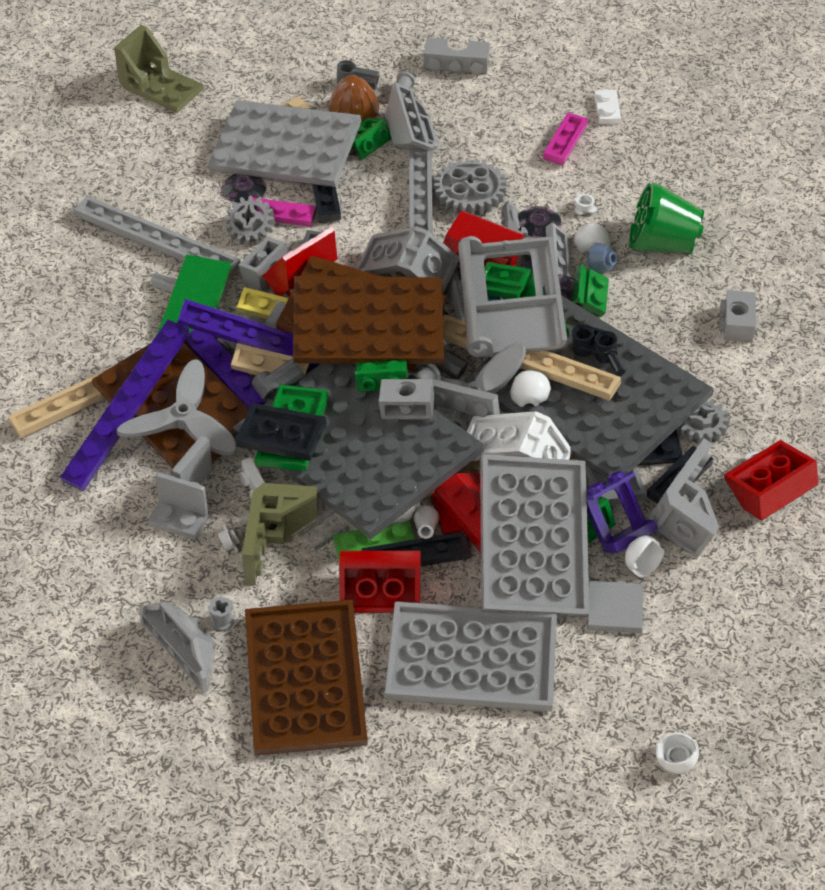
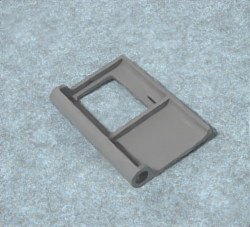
(531, 321)

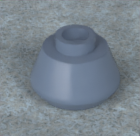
(601, 258)

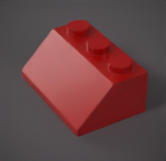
(485, 230)
(281, 274)
(772, 479)
(461, 501)
(379, 579)

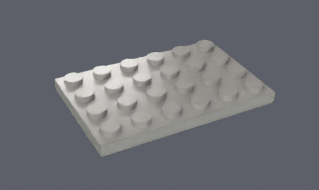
(285, 143)
(533, 535)
(471, 657)

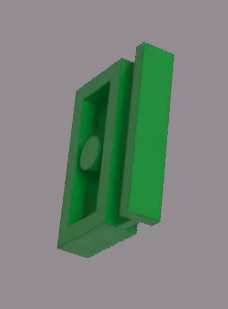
(506, 280)
(590, 290)

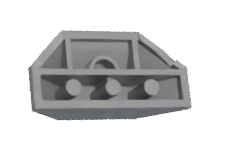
(409, 121)
(181, 640)

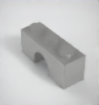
(471, 60)

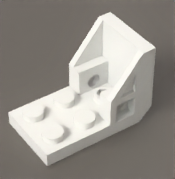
(519, 435)

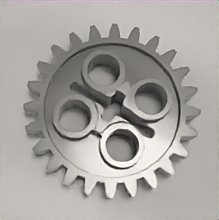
(470, 186)

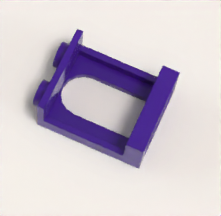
(639, 525)

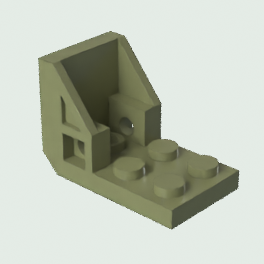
(146, 72)
(280, 507)

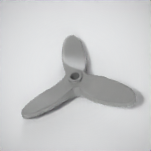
(496, 371)
(184, 415)

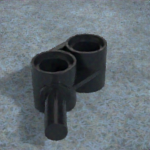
(598, 341)

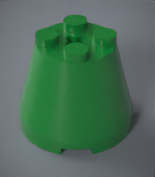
(664, 222)

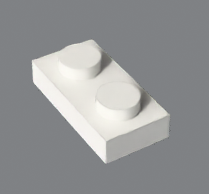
(607, 107)
(250, 475)

